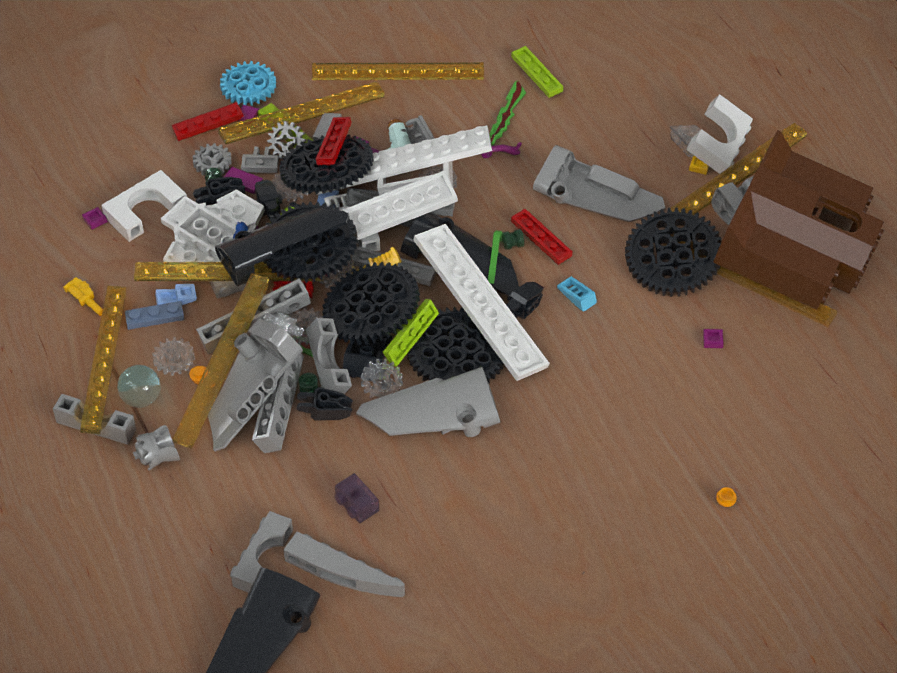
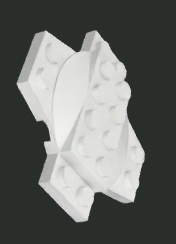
(203, 227)

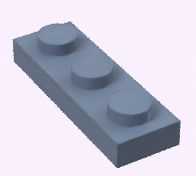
(154, 315)

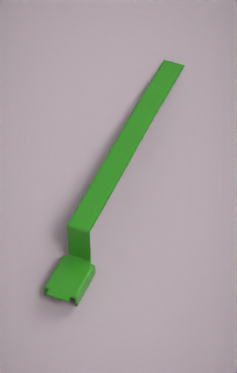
(497, 237)

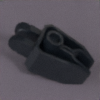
(217, 188)
(268, 197)
(525, 299)
(325, 404)

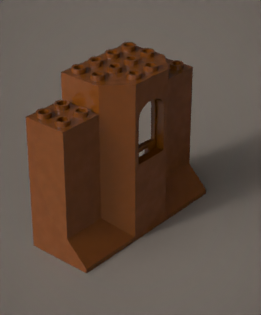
(788, 247)

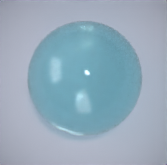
(138, 386)

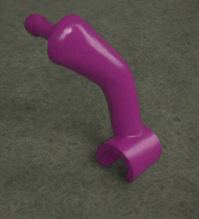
(503, 148)

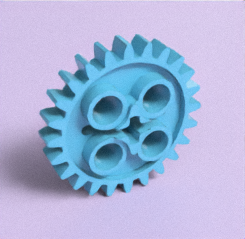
(248, 83)

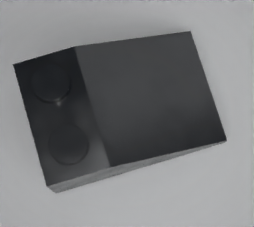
(359, 356)

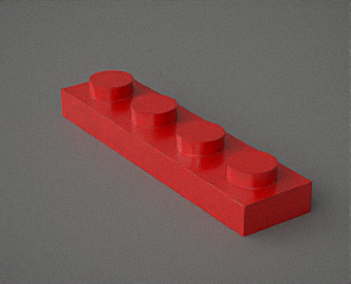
(207, 121)
(333, 141)
(541, 236)

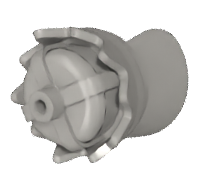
(155, 448)

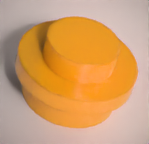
(196, 373)
(726, 497)

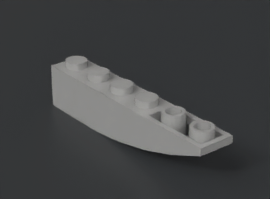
(339, 567)

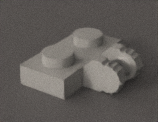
(260, 163)

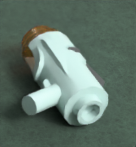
(399, 134)

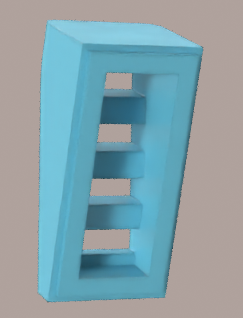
(582, 298)

